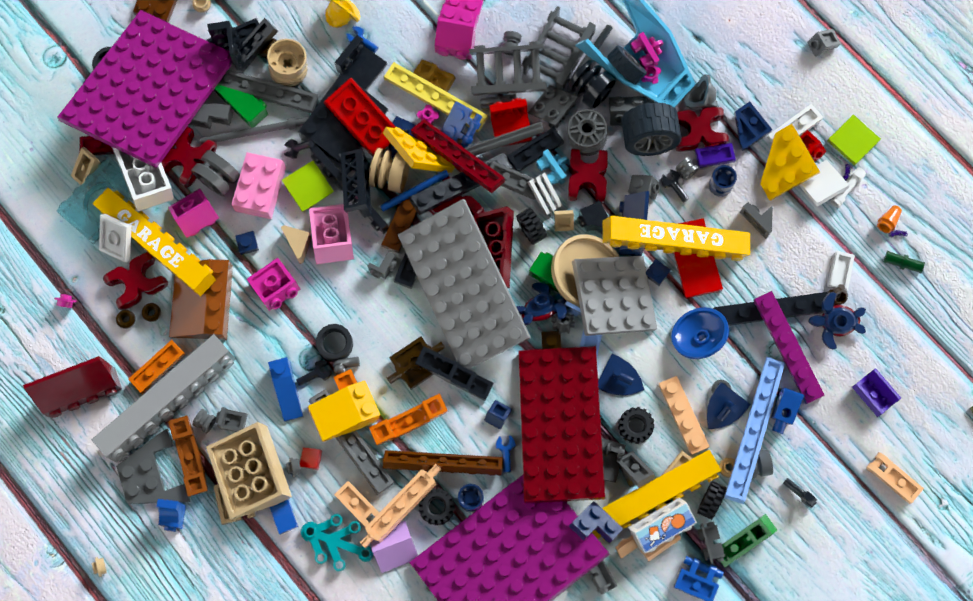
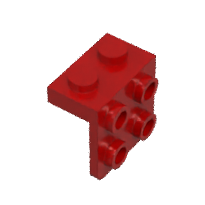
(509, 117)

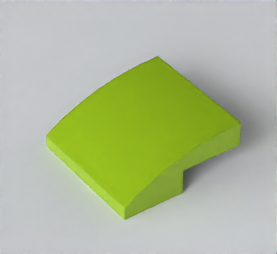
(307, 186)

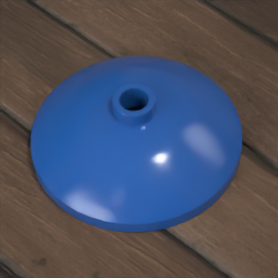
(696, 326)

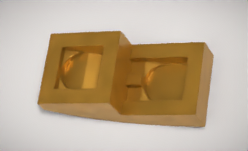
(434, 75)

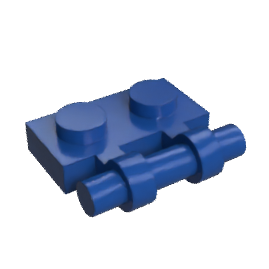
(456, 122)
(696, 585)

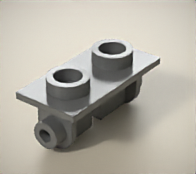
(712, 550)
(602, 578)

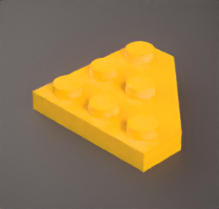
(416, 152)
(787, 163)

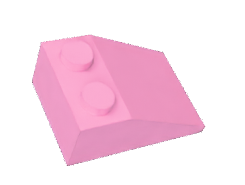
(331, 234)

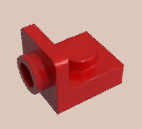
(813, 145)

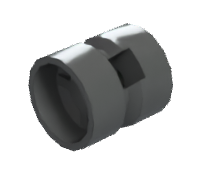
(764, 464)

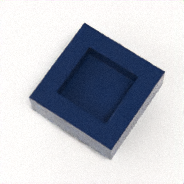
(247, 242)
(657, 272)

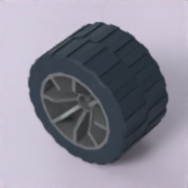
(651, 129)

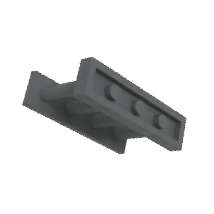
(569, 63)
(518, 84)

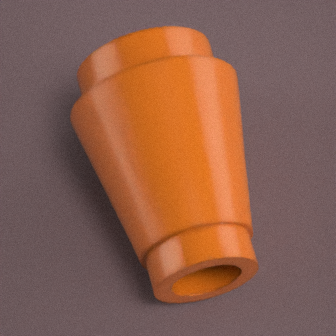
(889, 220)

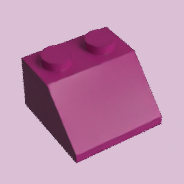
(454, 38)
(193, 213)

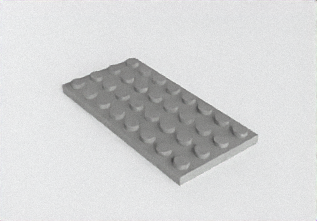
(463, 285)

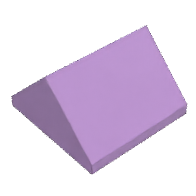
(395, 548)

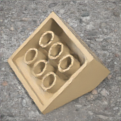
(248, 471)

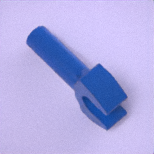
(358, 30)
(506, 452)

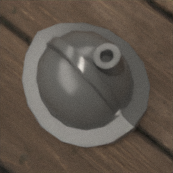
(702, 95)

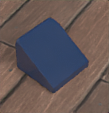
(497, 414)

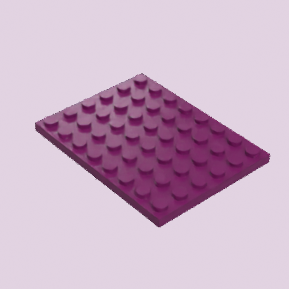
(147, 88)
(509, 552)

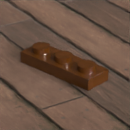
(401, 221)

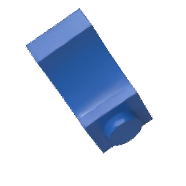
(171, 514)

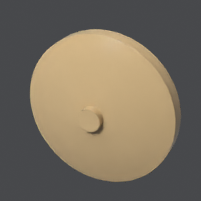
(576, 248)

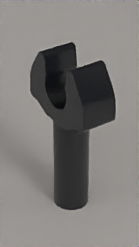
(296, 147)
(674, 184)
(316, 373)
(806, 497)

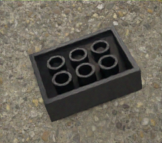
(328, 131)

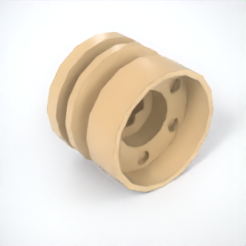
(287, 53)
(385, 170)

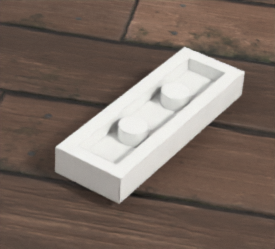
(802, 121)

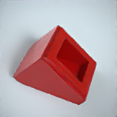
(310, 458)

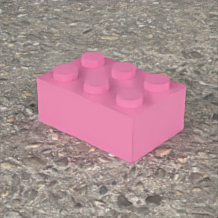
(258, 185)

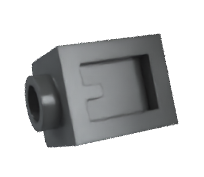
(823, 41)

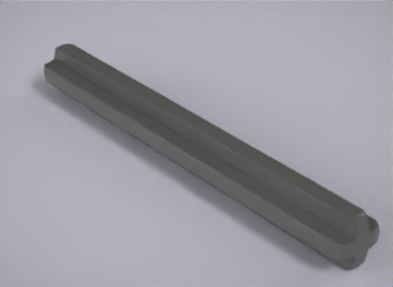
(506, 139)

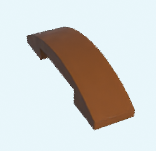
(189, 455)

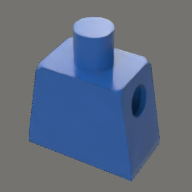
(791, 402)

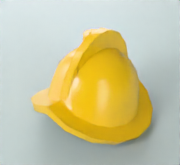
(341, 12)

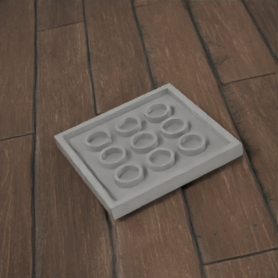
(614, 295)

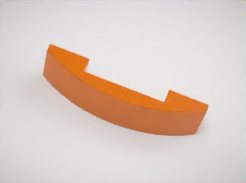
(408, 420)

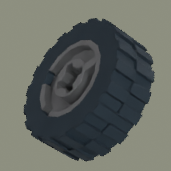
(626, 64)

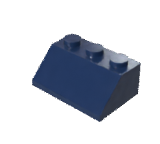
(634, 207)

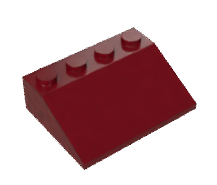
(74, 387)

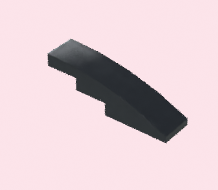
(454, 373)

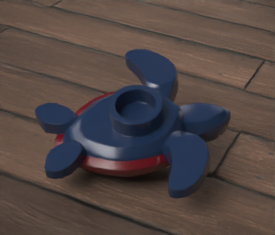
(543, 305)
(837, 320)

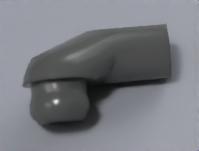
(339, 365)

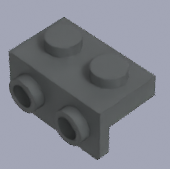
(620, 105)

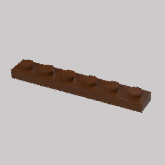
(446, 462)

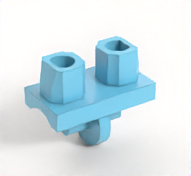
(548, 161)

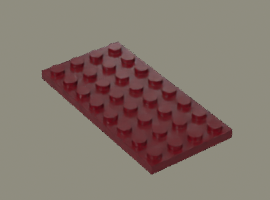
(561, 425)

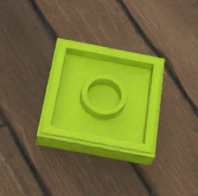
(853, 140)

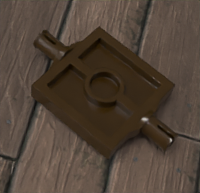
(405, 365)

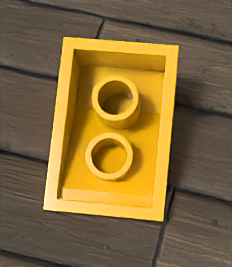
(344, 411)

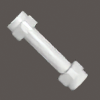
(856, 176)

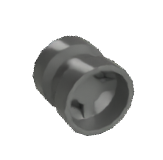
(511, 38)

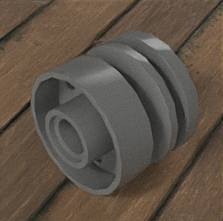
(587, 132)

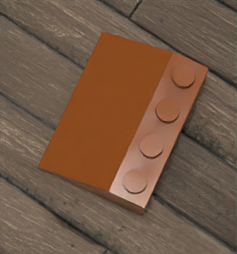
(205, 315)

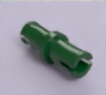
(904, 262)

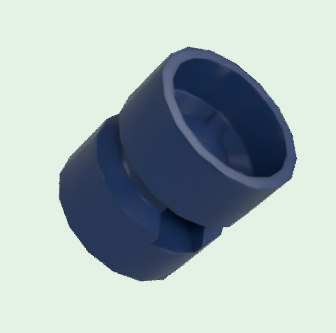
(722, 180)
(470, 497)

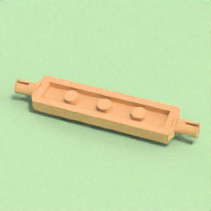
(400, 506)

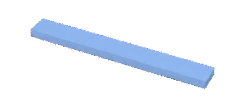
(754, 431)

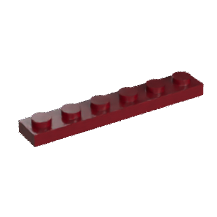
(458, 156)

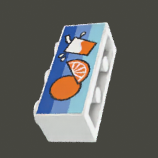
(662, 525)

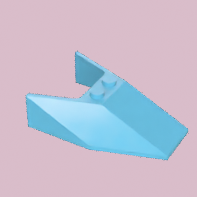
(675, 76)

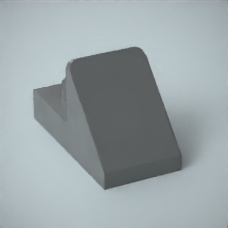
(761, 223)
(635, 470)

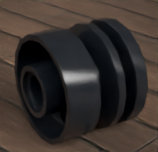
(589, 81)

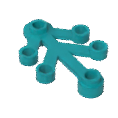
(334, 540)

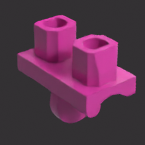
(643, 43)

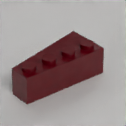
(497, 232)

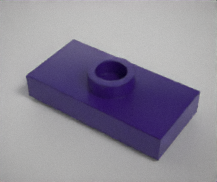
(715, 155)

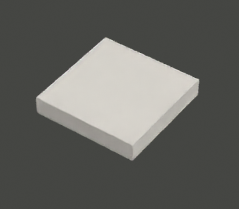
(825, 184)
(115, 238)

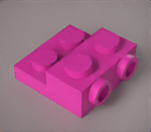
(462, 10)
(274, 284)

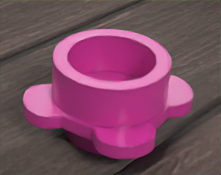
(654, 78)
(428, 110)
(65, 300)

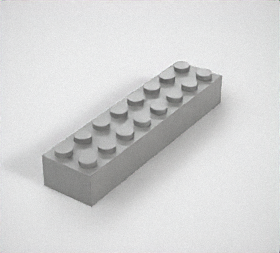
(164, 399)

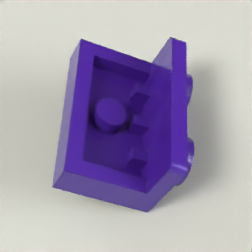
(876, 392)

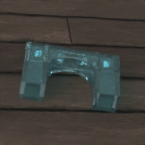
(75, 208)

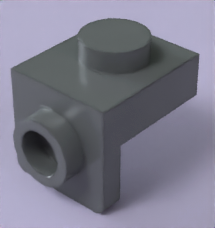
(643, 183)
(387, 265)
(231, 420)

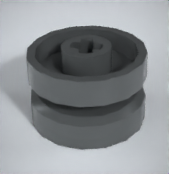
(215, 173)

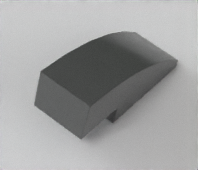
(212, 113)

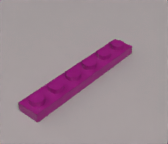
(788, 347)

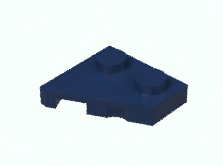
(750, 125)

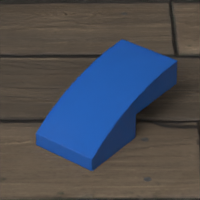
(284, 517)

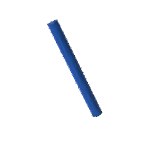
(416, 189)

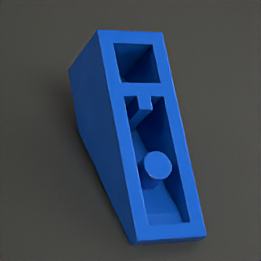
(285, 388)

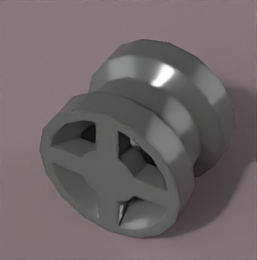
(687, 168)
(204, 421)

